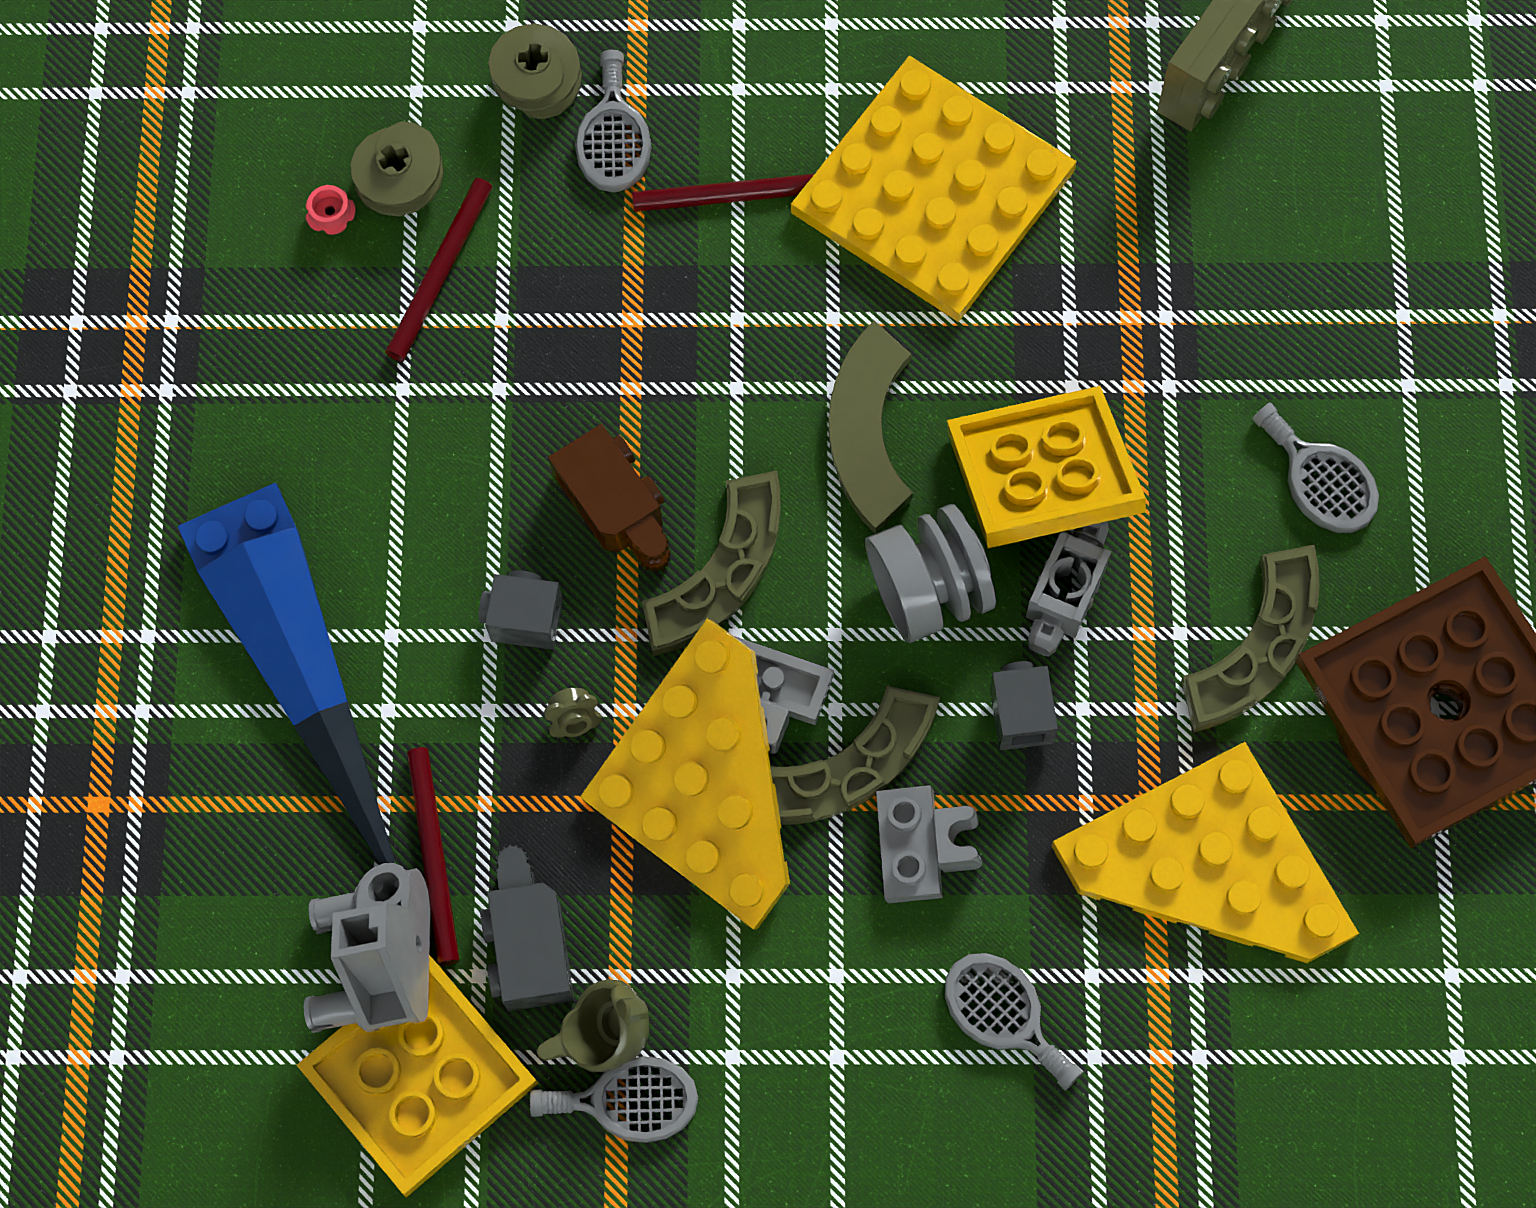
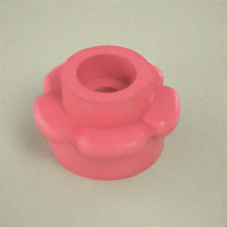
(326, 198)

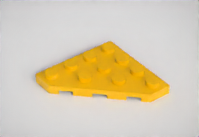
(699, 779)
(1214, 857)

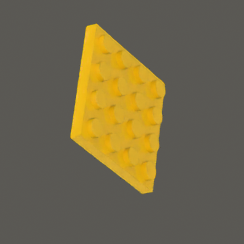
(933, 188)

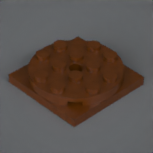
(1377, 687)

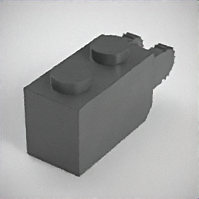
(527, 937)

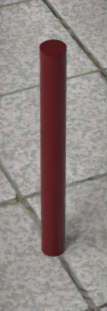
(719, 193)
(439, 270)
(433, 856)

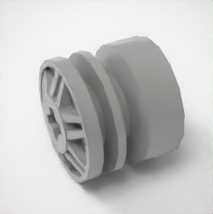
(940, 569)

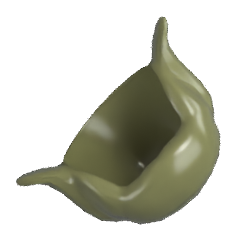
(602, 1029)

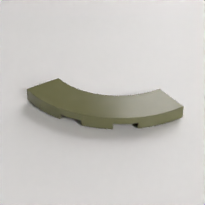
(857, 430)
(730, 573)
(1268, 651)
(866, 766)

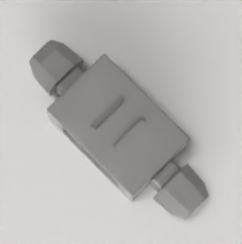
(1052, 616)

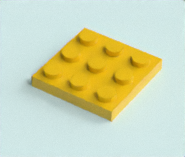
(1045, 467)
(421, 1086)

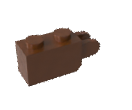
(612, 497)

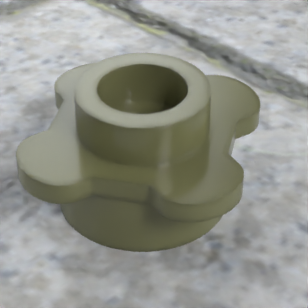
(572, 713)

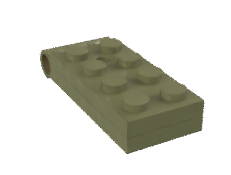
(1212, 55)

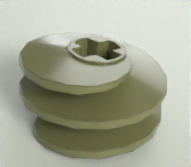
(539, 91)
(404, 148)

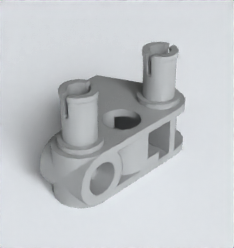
(377, 951)

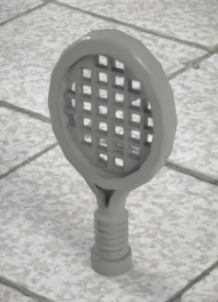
(612, 64)
(1283, 434)
(1047, 1054)
(566, 1101)

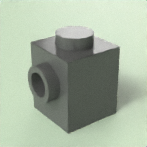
(522, 610)
(1023, 706)

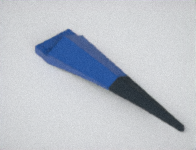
(265, 589)

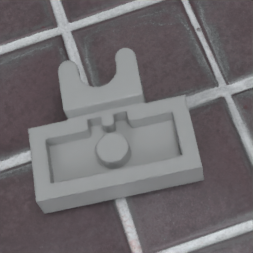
(788, 689)
(920, 843)

